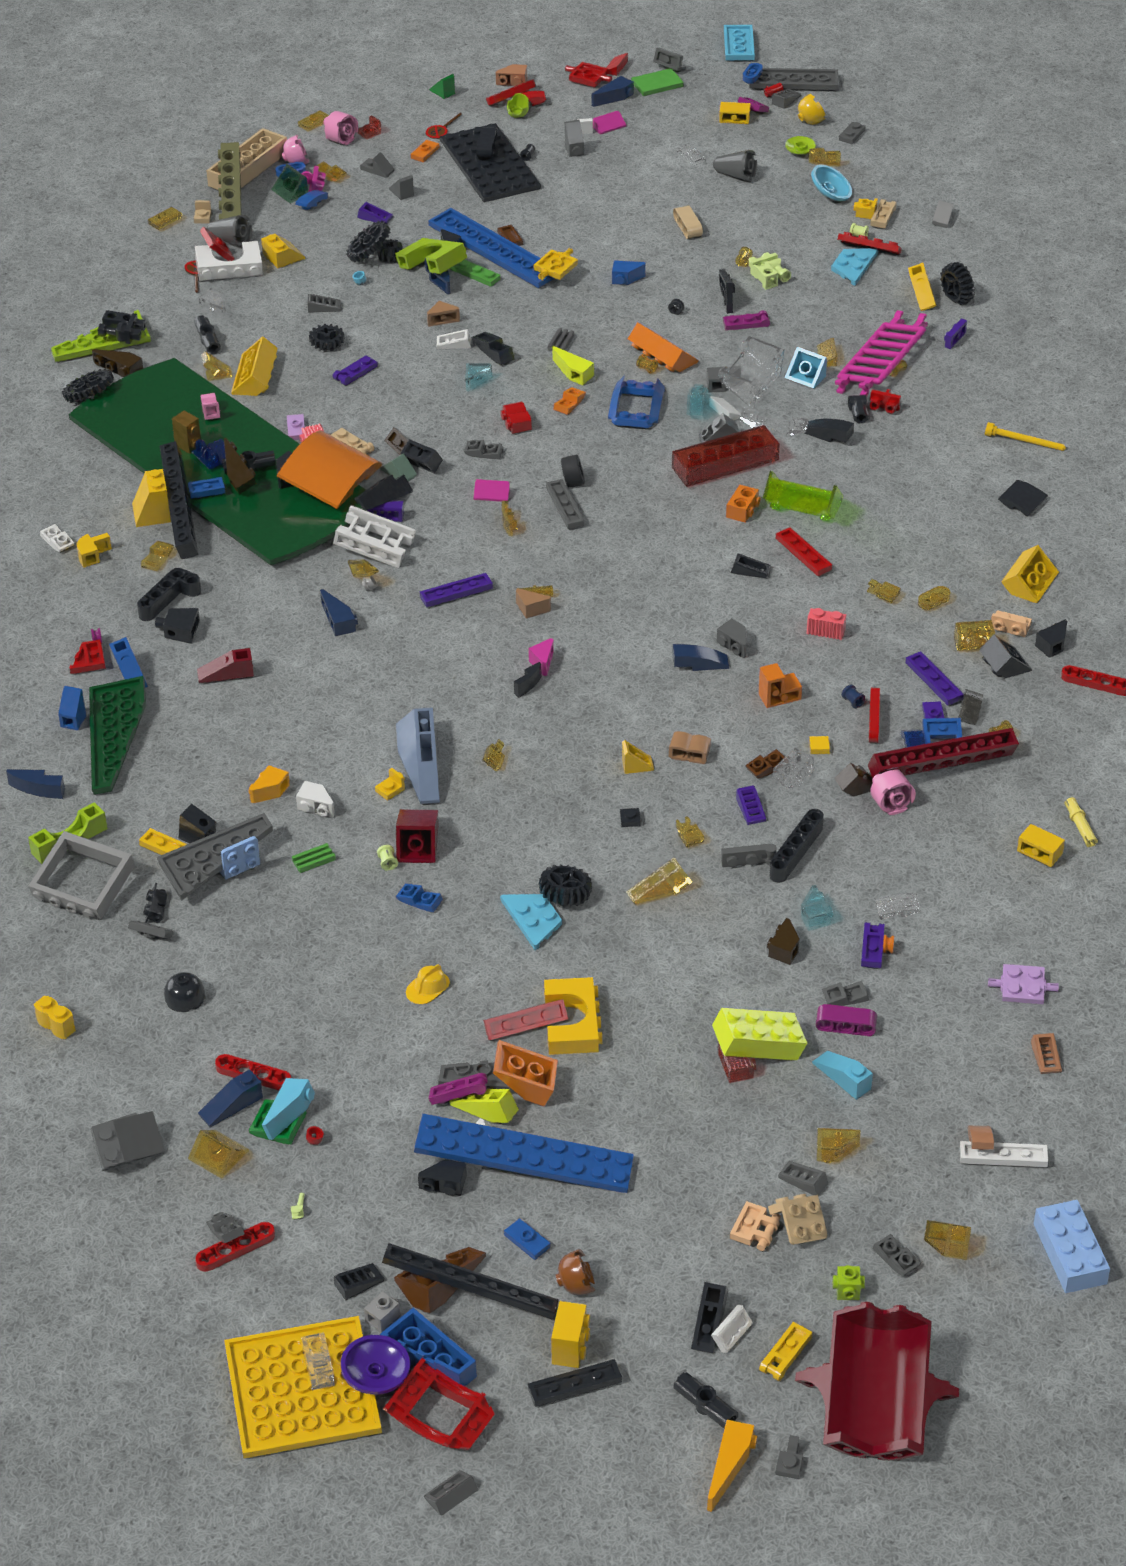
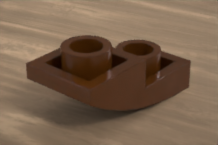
(764, 766)

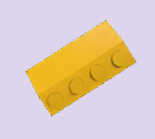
(255, 368)

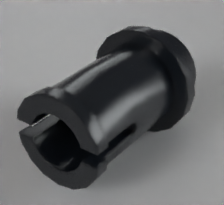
(526, 154)

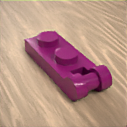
(746, 321)
(458, 1088)

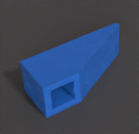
(125, 659)

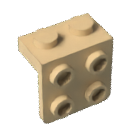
(801, 1217)

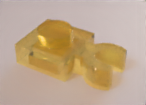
(689, 833)

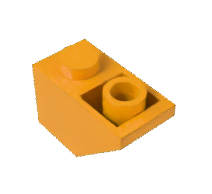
(269, 785)

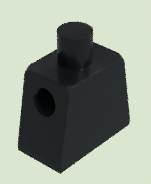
(179, 624)
(195, 824)

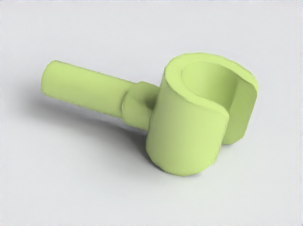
(297, 1211)

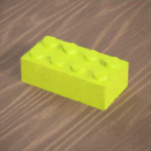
(759, 1034)

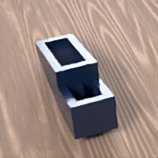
(440, 280)
(699, 657)
(36, 783)

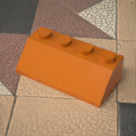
(661, 349)

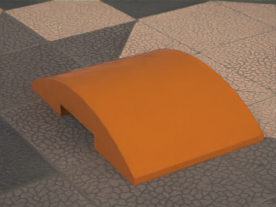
(327, 468)

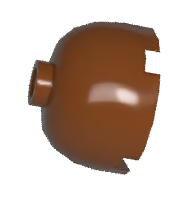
(574, 1273)

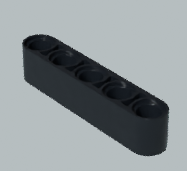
(796, 845)

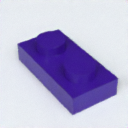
(955, 333)

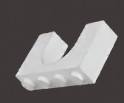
(212, 268)

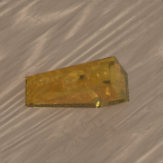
(663, 882)

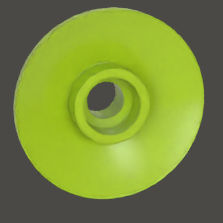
(799, 144)

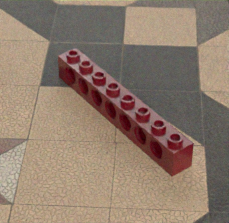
(946, 753)

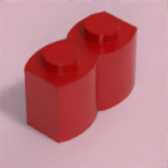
(516, 417)

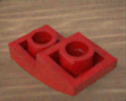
(536, 97)

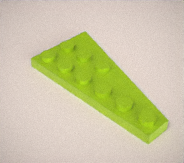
(85, 344)

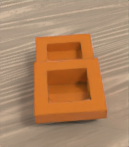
(570, 400)

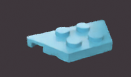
(853, 263)
(533, 916)

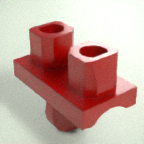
(885, 400)

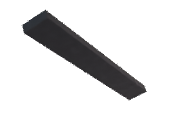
(470, 1281)

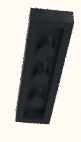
(574, 1382)

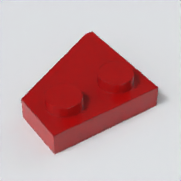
(88, 657)

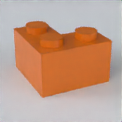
(778, 688)

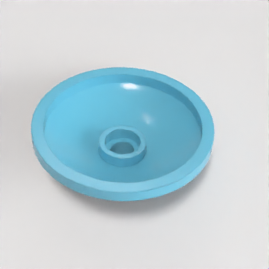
(831, 183)

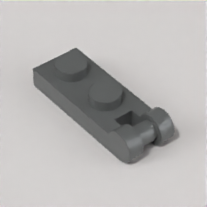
(747, 855)

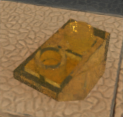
(948, 1239)

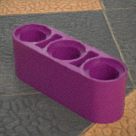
(846, 1020)

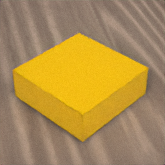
(819, 745)

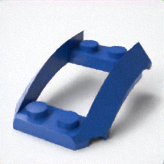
(637, 388)

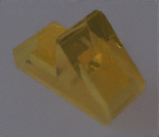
(215, 368)

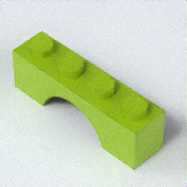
(87, 824)

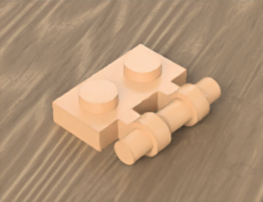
(748, 1223)

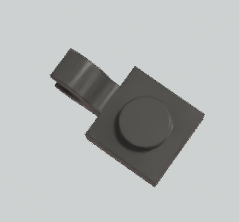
(790, 1462)

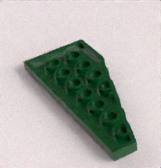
(113, 723)

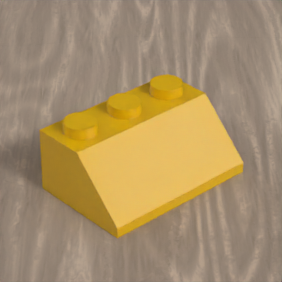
(1030, 575)

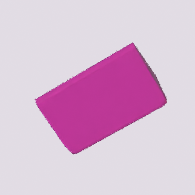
(608, 122)
(491, 490)

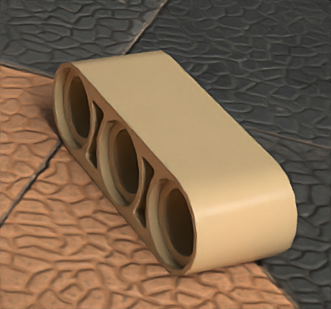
(688, 222)

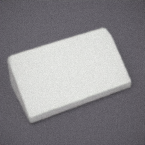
(722, 406)

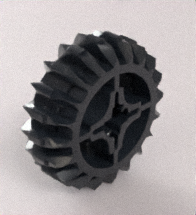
(957, 283)
(565, 885)

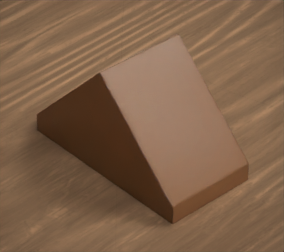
(443, 313)
(532, 603)

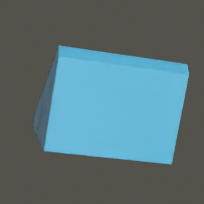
(807, 368)

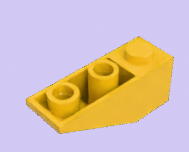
(922, 286)

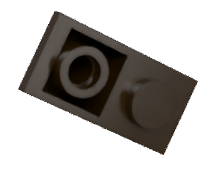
(854, 780)
(785, 943)

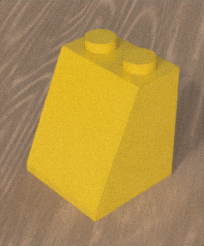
(151, 500)

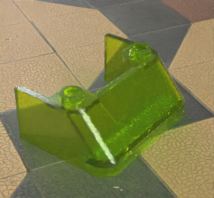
(802, 497)

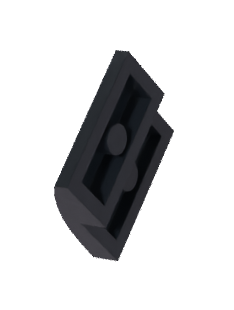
(1023, 497)

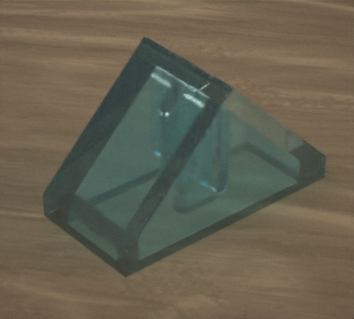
(477, 374)

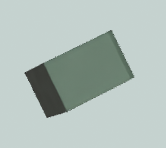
(398, 467)

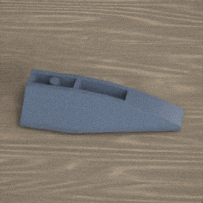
(418, 753)

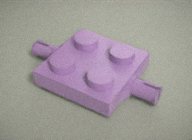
(1023, 984)

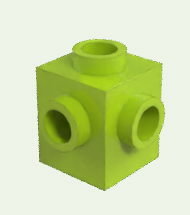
(848, 1282)

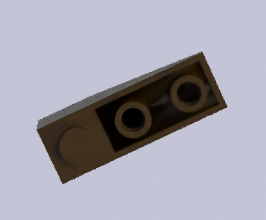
(117, 361)
(237, 471)

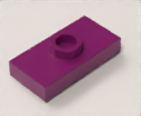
(755, 105)

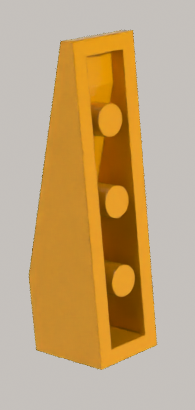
(733, 1453)

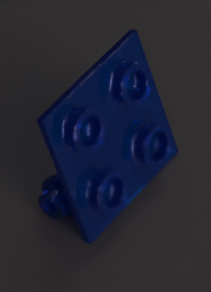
(210, 454)

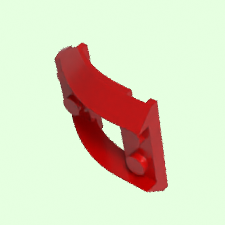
(415, 1386)

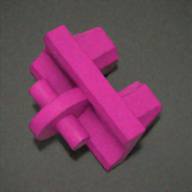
(315, 180)

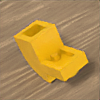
(90, 547)

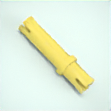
(1078, 816)

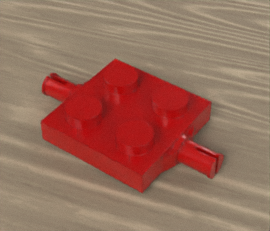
(588, 74)

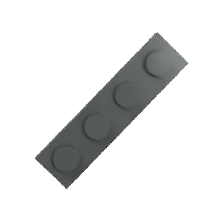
(565, 504)

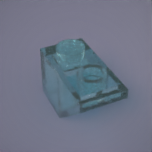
(815, 911)

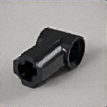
(858, 406)

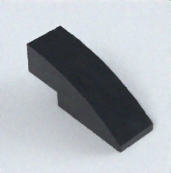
(494, 347)
(830, 429)

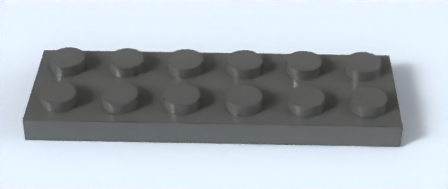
(798, 79)

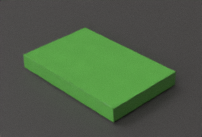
(657, 82)

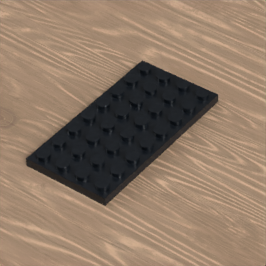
(490, 177)

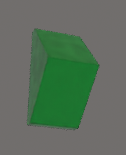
(445, 87)

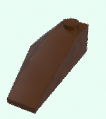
(430, 1294)

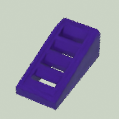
(372, 213)
(397, 506)
(748, 794)

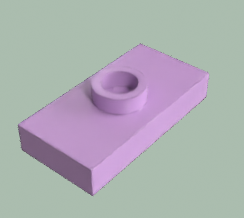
(294, 424)

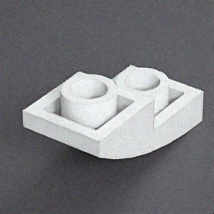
(56, 539)

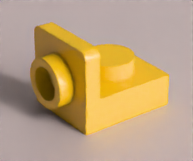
(391, 786)

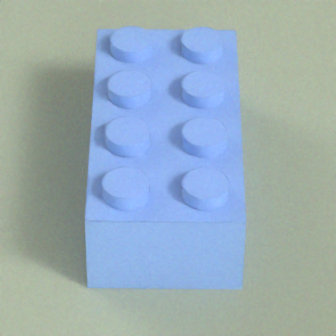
(1071, 1246)

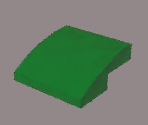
(286, 1136)

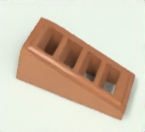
(1046, 1039)

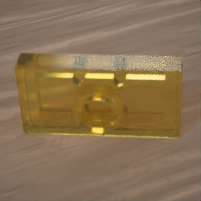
(313, 120)
(165, 218)

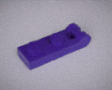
(355, 370)
(872, 945)

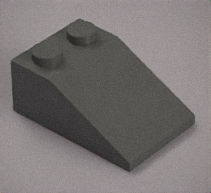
(127, 1140)

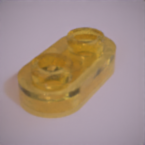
(934, 598)

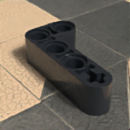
(166, 590)

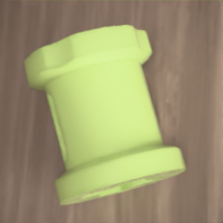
(859, 230)
(387, 857)

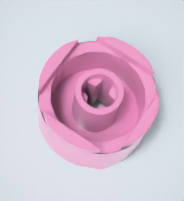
(340, 127)
(892, 791)

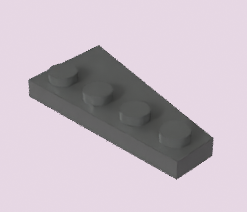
(460, 1070)

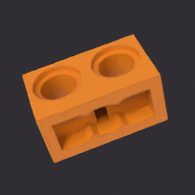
(742, 503)

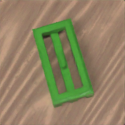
(313, 858)

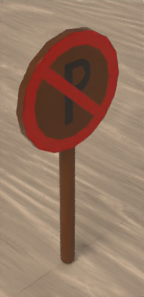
(438, 130)
(191, 268)

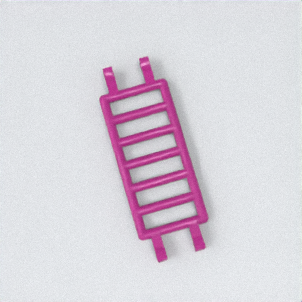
(895, 324)

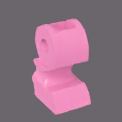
(210, 406)

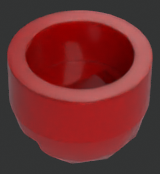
(318, 1135)

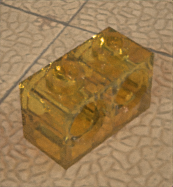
(972, 634)

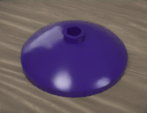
(375, 1355)

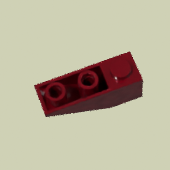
(228, 666)

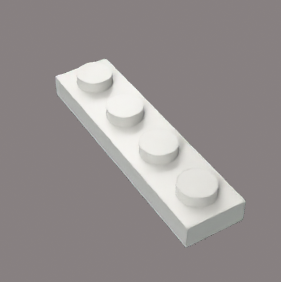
(1005, 1154)

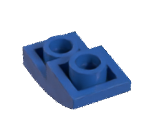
(311, 198)
(417, 897)

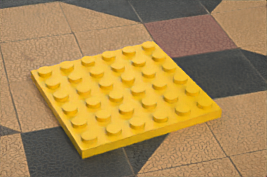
(276, 1397)

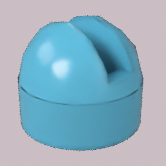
(359, 277)

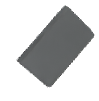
(451, 1492)

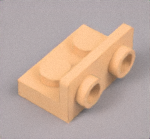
(1011, 623)

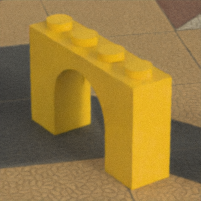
(581, 1036)

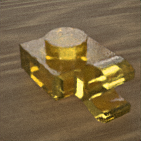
(884, 591)
(493, 755)

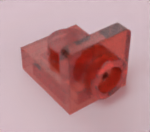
(371, 129)

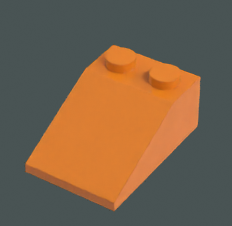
(525, 1072)

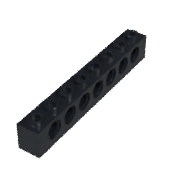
(178, 500)

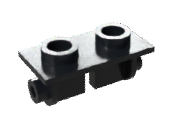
(156, 899)

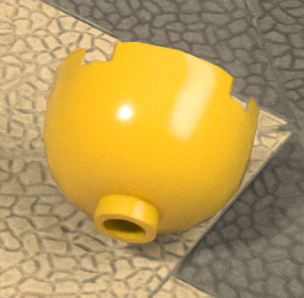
(810, 111)

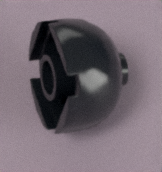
(184, 992)

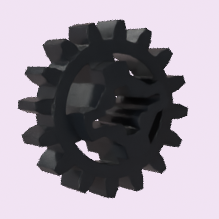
(326, 337)

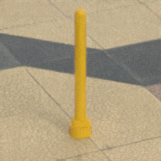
(993, 430)

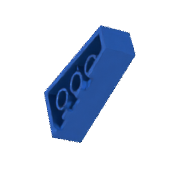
(426, 1341)

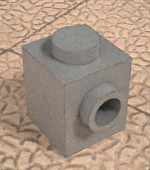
(382, 1311)

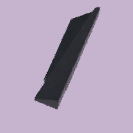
(384, 491)

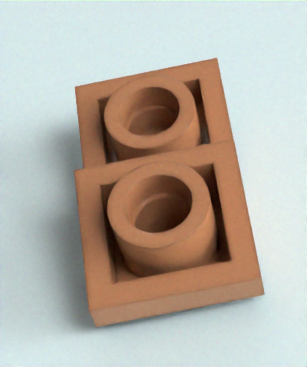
(981, 1137)

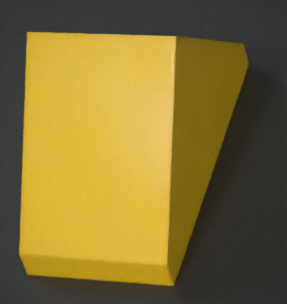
(634, 759)

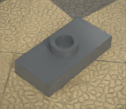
(150, 930)

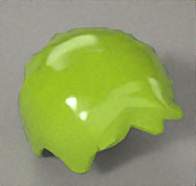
(518, 105)

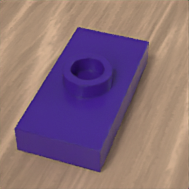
(932, 710)

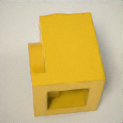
(865, 208)

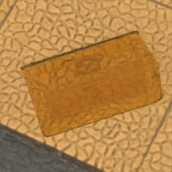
(828, 350)
(362, 568)

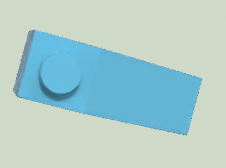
(845, 1072)
(288, 1106)

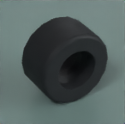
(572, 471)

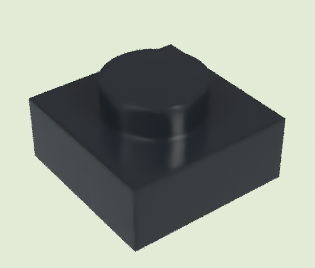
(630, 817)

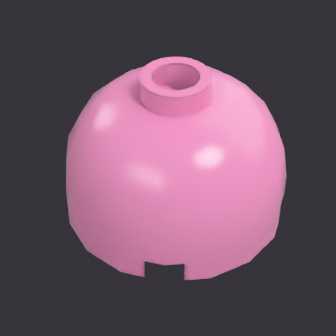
(294, 151)

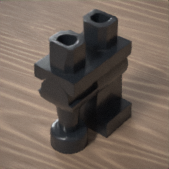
(122, 325)

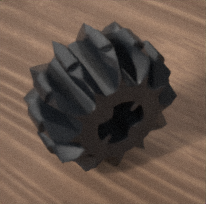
(388, 250)

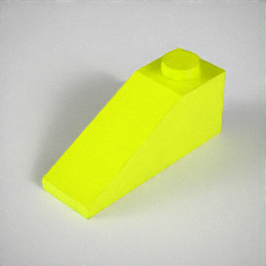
(493, 1105)

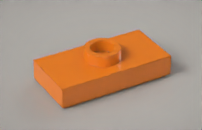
(425, 150)

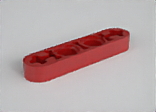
(511, 92)
(1097, 678)
(874, 715)
(256, 1068)
(236, 1248)

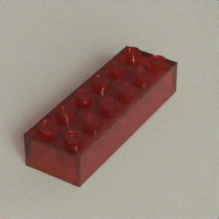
(725, 455)

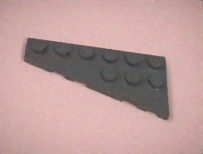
(201, 860)

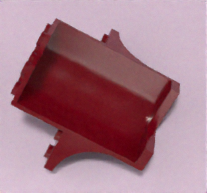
(877, 1382)

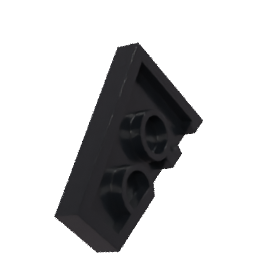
(727, 289)

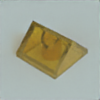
(216, 1152)

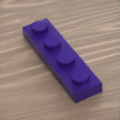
(456, 590)
(934, 678)

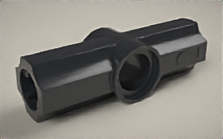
(207, 334)
(255, 460)
(697, 1393)

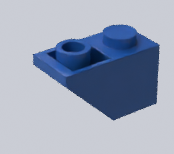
(72, 708)

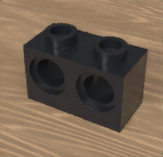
(422, 456)

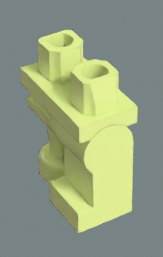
(768, 270)

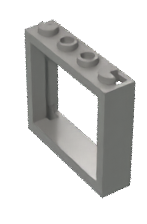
(121, 859)

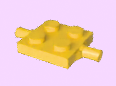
(555, 264)

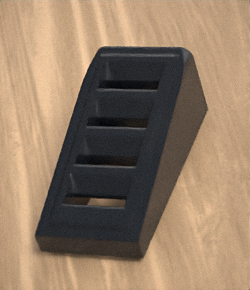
(747, 566)
(354, 1289)

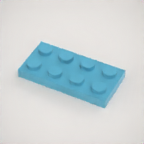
(739, 42)

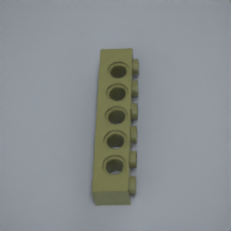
(230, 175)

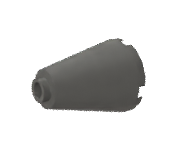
(737, 164)
(232, 229)

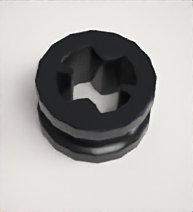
(673, 309)

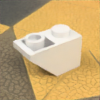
(314, 799)

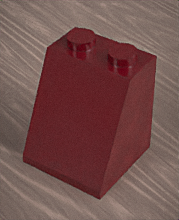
(417, 836)

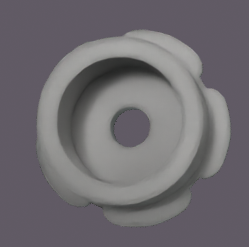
(369, 583)

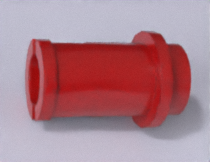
(769, 91)

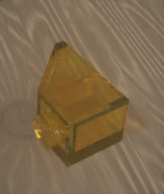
(836, 1143)

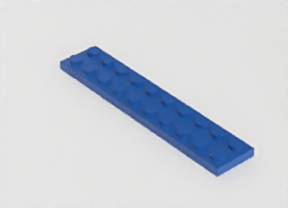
(490, 245)
(524, 1153)

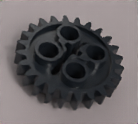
(368, 241)
(78, 389)

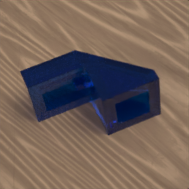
(913, 737)

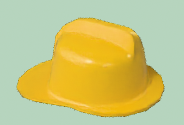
(428, 985)

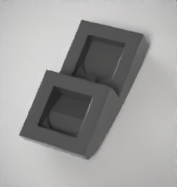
(845, 995)

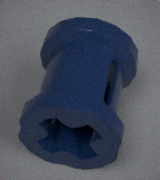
(853, 696)

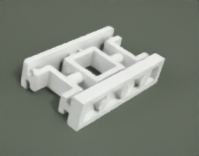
(369, 545)

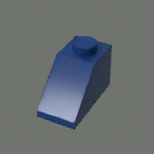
(627, 272)

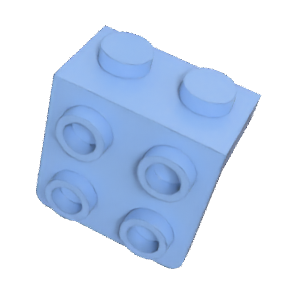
(240, 857)

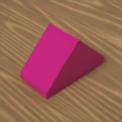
(542, 653)

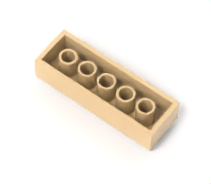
(255, 157)

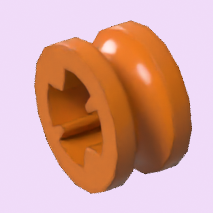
(888, 944)

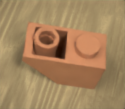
(511, 75)

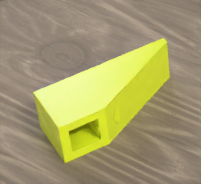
(573, 366)

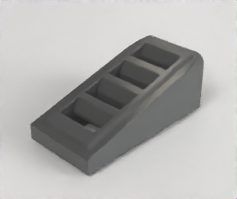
(784, 98)
(323, 304)
(816, 1183)

